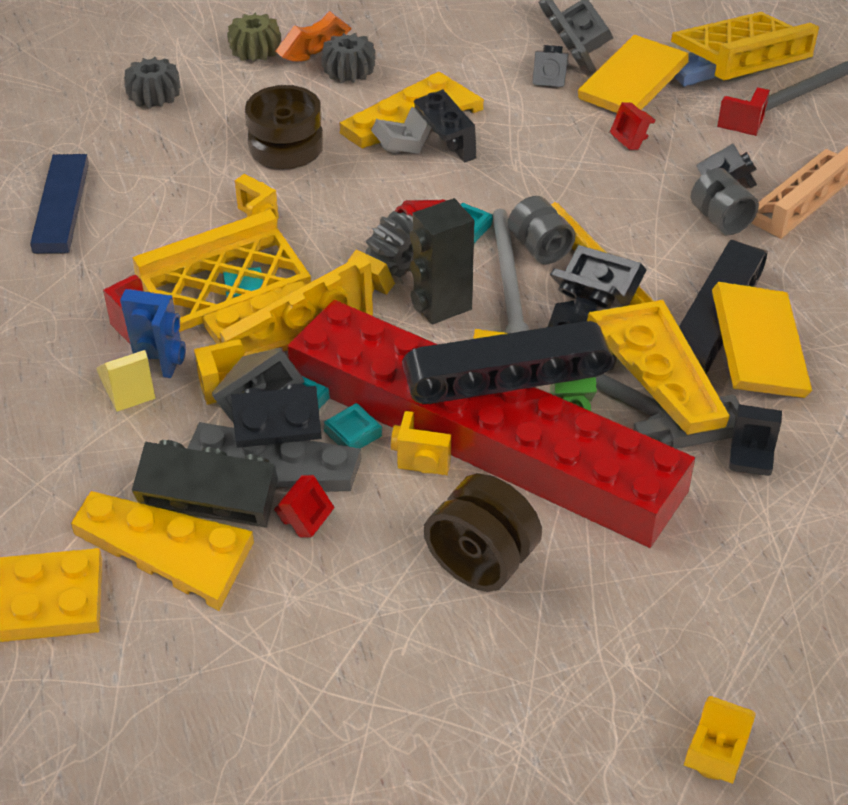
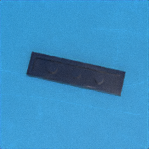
(60, 204)

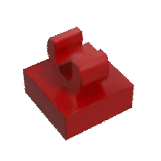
(631, 125)
(305, 506)

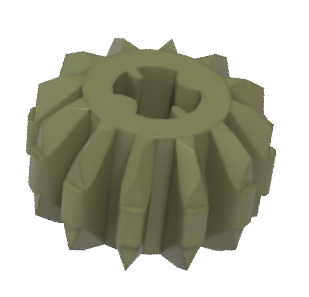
(254, 37)

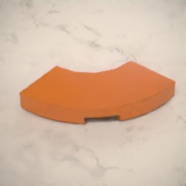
(309, 40)

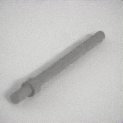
(508, 273)

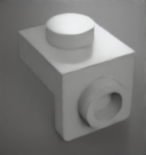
(403, 136)

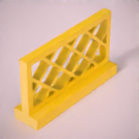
(748, 43)
(210, 252)

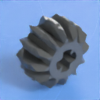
(348, 57)
(152, 82)
(392, 242)

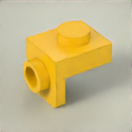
(255, 196)
(420, 449)
(720, 739)

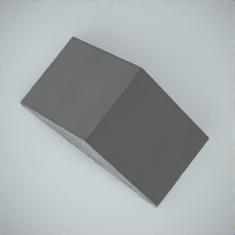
(259, 370)

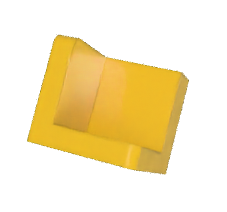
(215, 363)

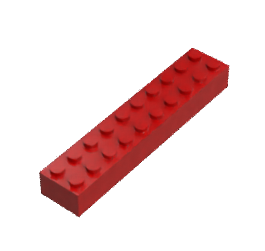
(515, 435)

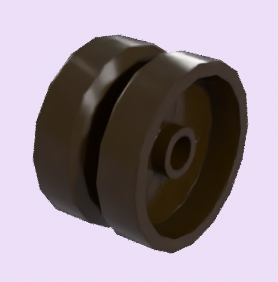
(284, 126)
(483, 532)

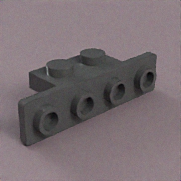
(581, 29)

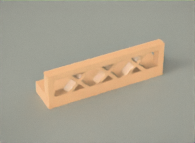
(803, 193)

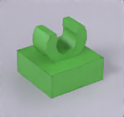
(578, 391)

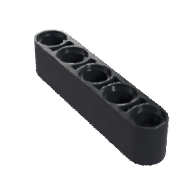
(737, 265)
(507, 362)

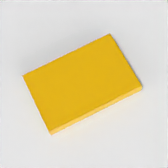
(633, 74)
(761, 340)

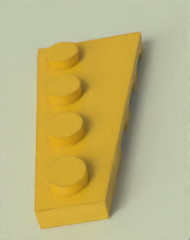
(396, 107)
(285, 318)
(663, 362)
(183, 548)

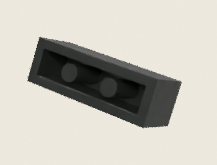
(442, 260)
(206, 483)

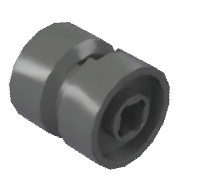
(724, 201)
(541, 229)

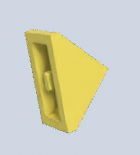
(127, 380)

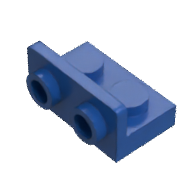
(154, 328)

